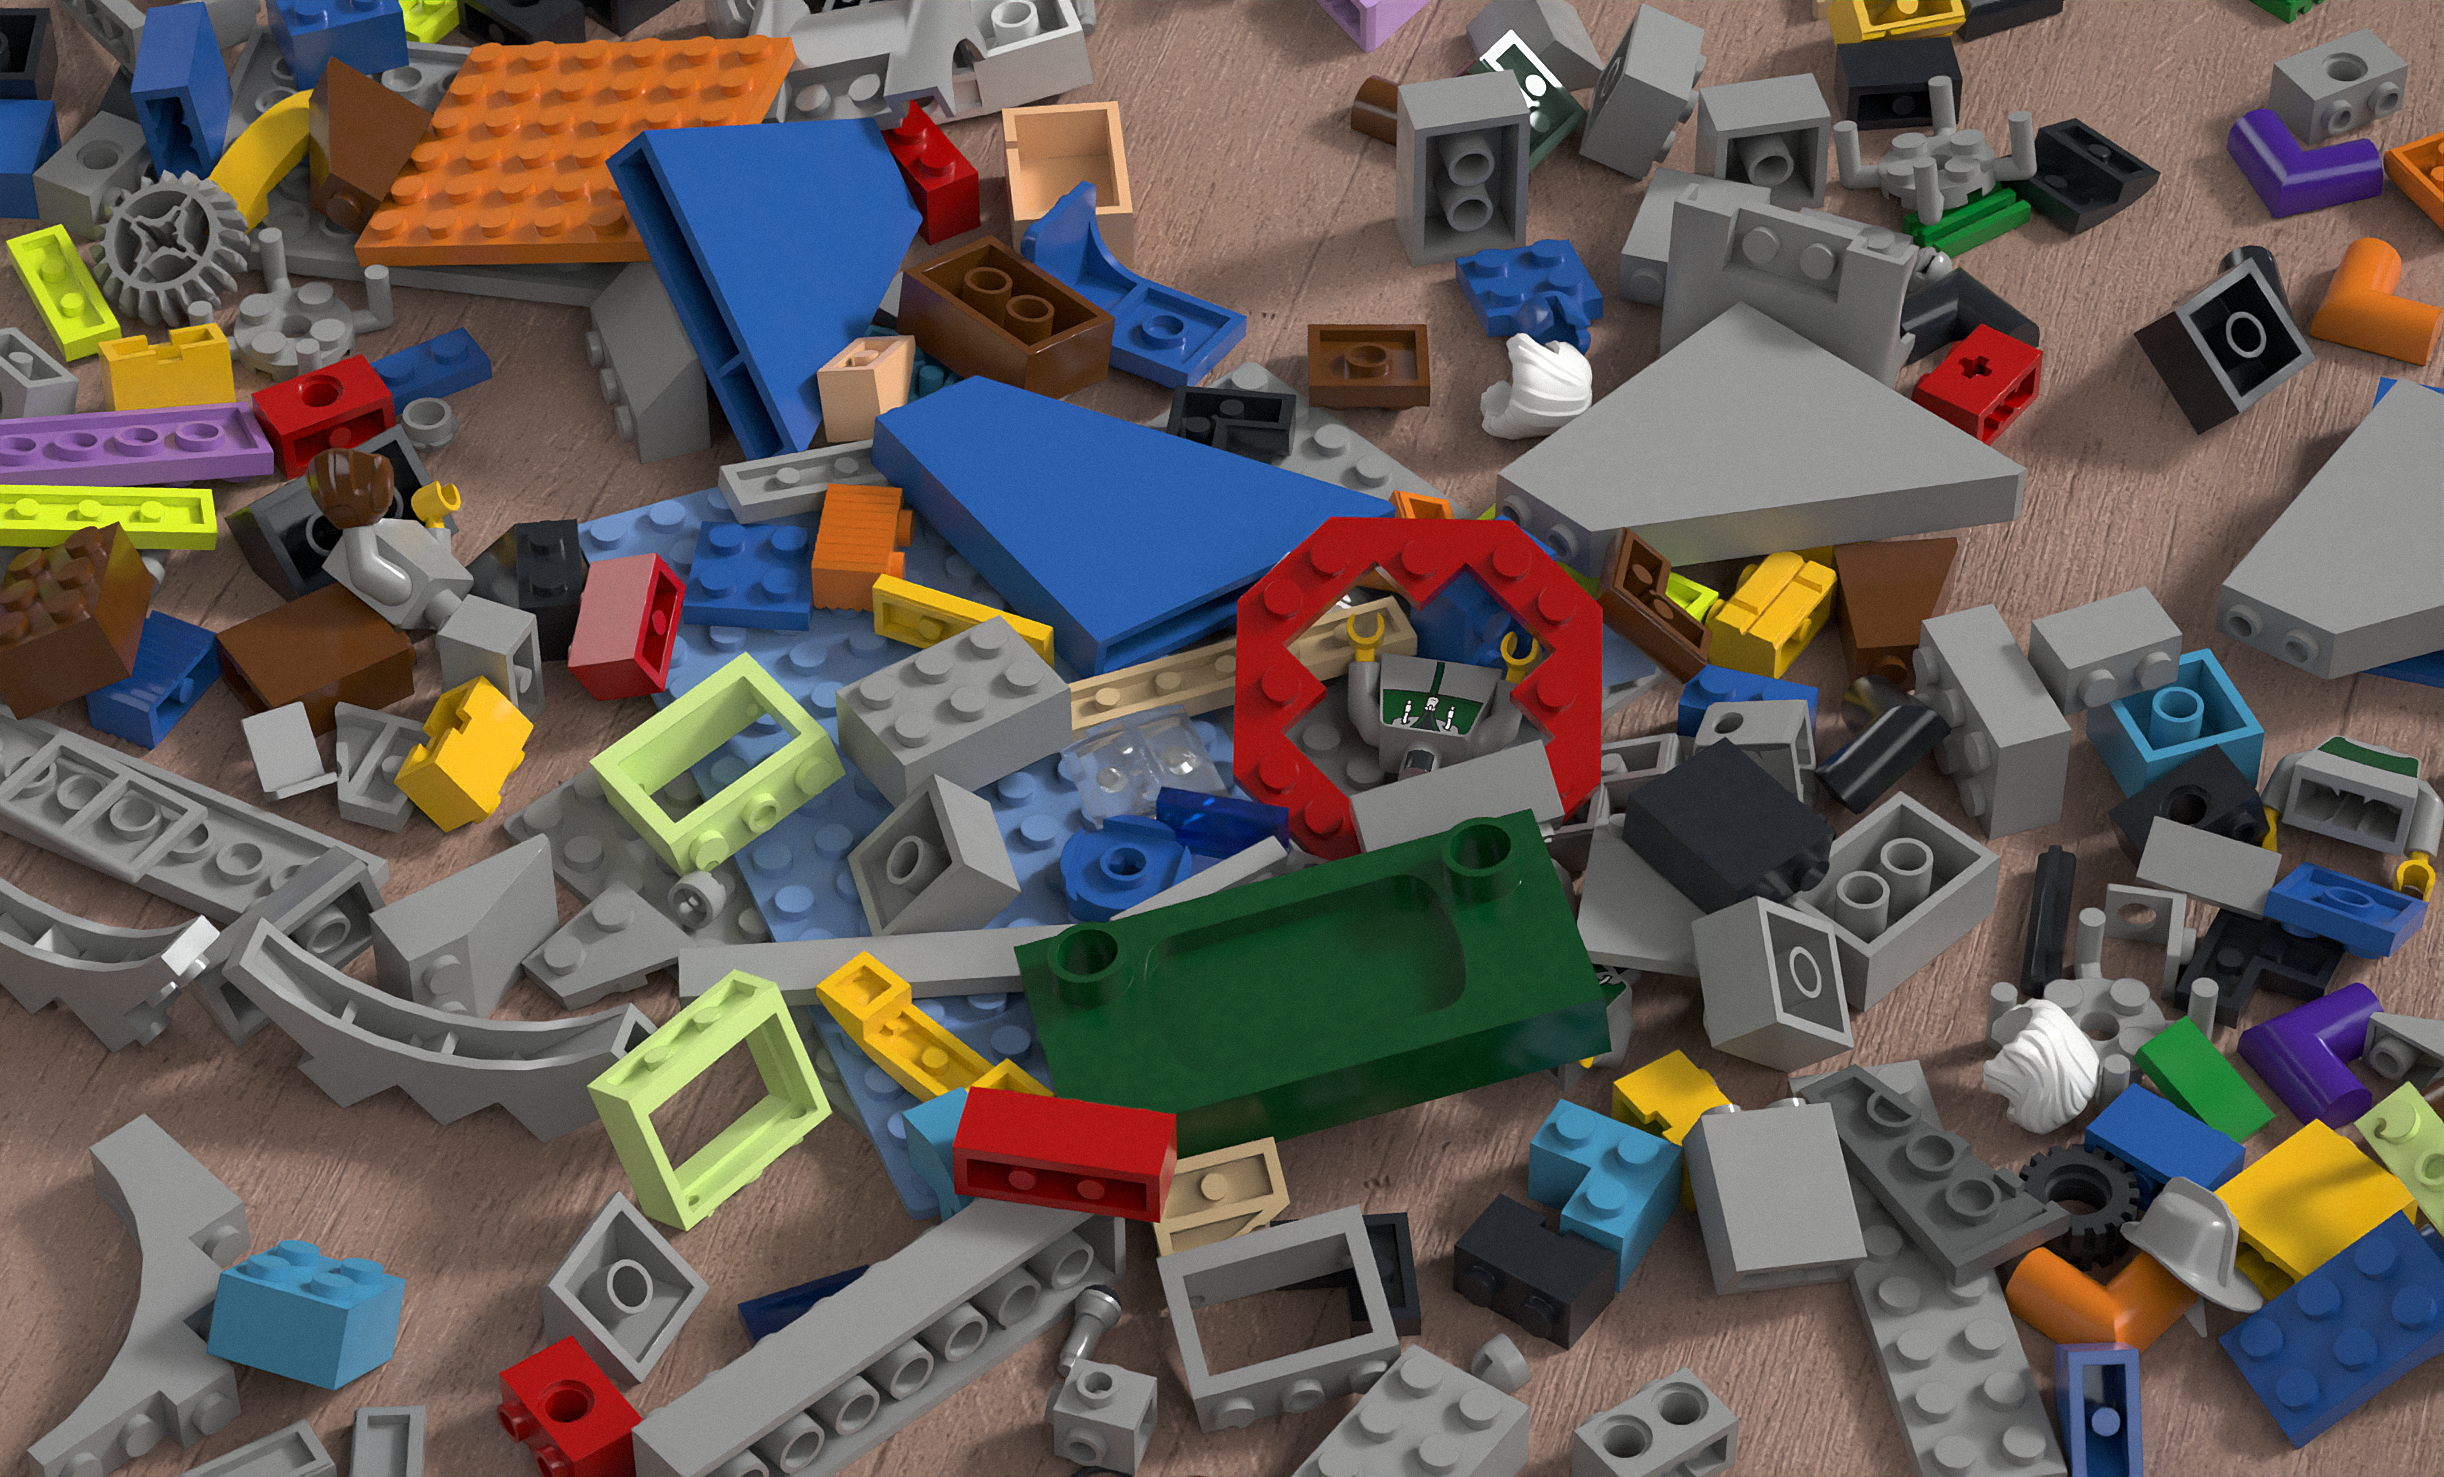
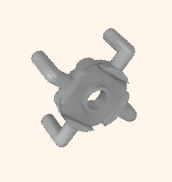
(1937, 169)
(311, 310)
(2109, 1006)

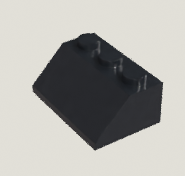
(290, 536)

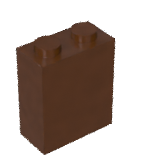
(319, 654)

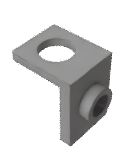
(284, 752)
(2164, 928)

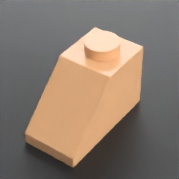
(863, 384)

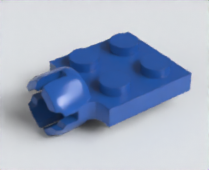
(1532, 292)

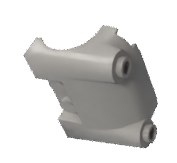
(867, 57)
(1793, 270)

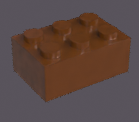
(1005, 320)
(71, 618)

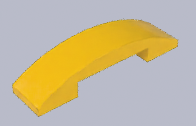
(264, 156)
(904, 1041)

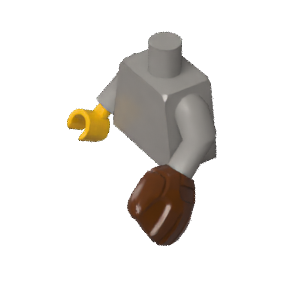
(389, 562)

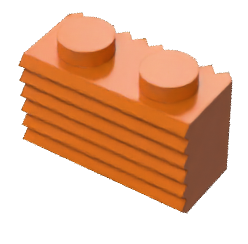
(858, 543)

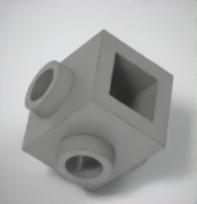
(1103, 1415)

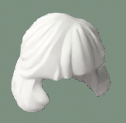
(1546, 392)
(2043, 1066)

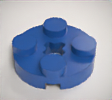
(1125, 840)

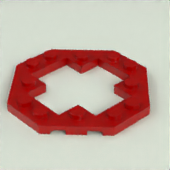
(1420, 563)

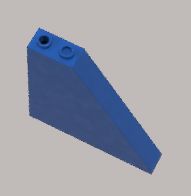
(770, 255)
(1097, 520)

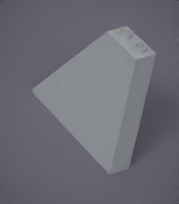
(1752, 451)
(2358, 554)

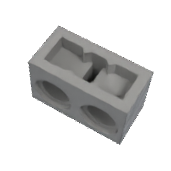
(1660, 1432)

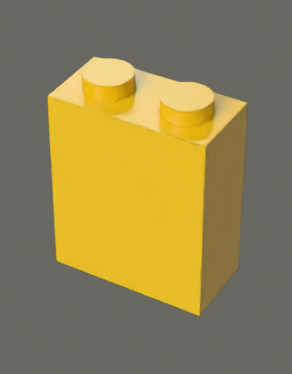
(2308, 1206)

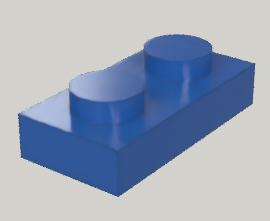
(433, 368)

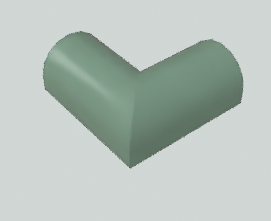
(1551, 105)

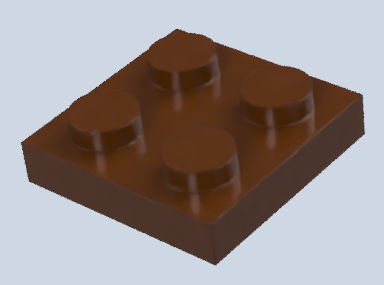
(1368, 366)

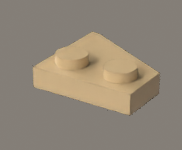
(1221, 1196)

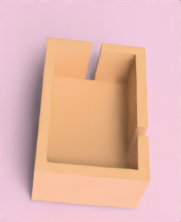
(1056, 149)

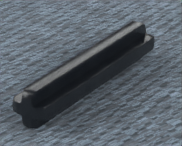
(2048, 921)

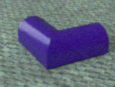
(2301, 180)
(2306, 1055)

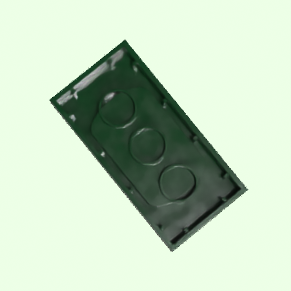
(1324, 990)

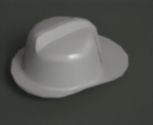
(2197, 1242)

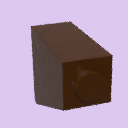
(358, 143)
(1885, 597)

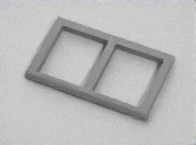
(123, 780)

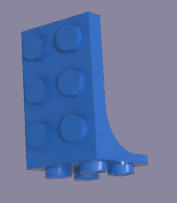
(1156, 328)
(2345, 1328)

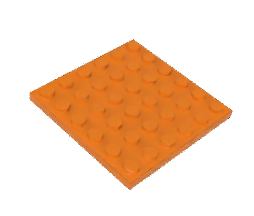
(525, 139)

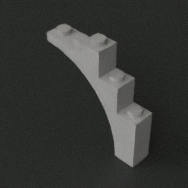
(106, 974)
(447, 1062)
(162, 1376)

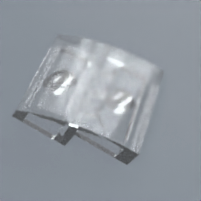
(1132, 756)

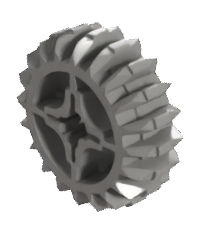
(175, 218)

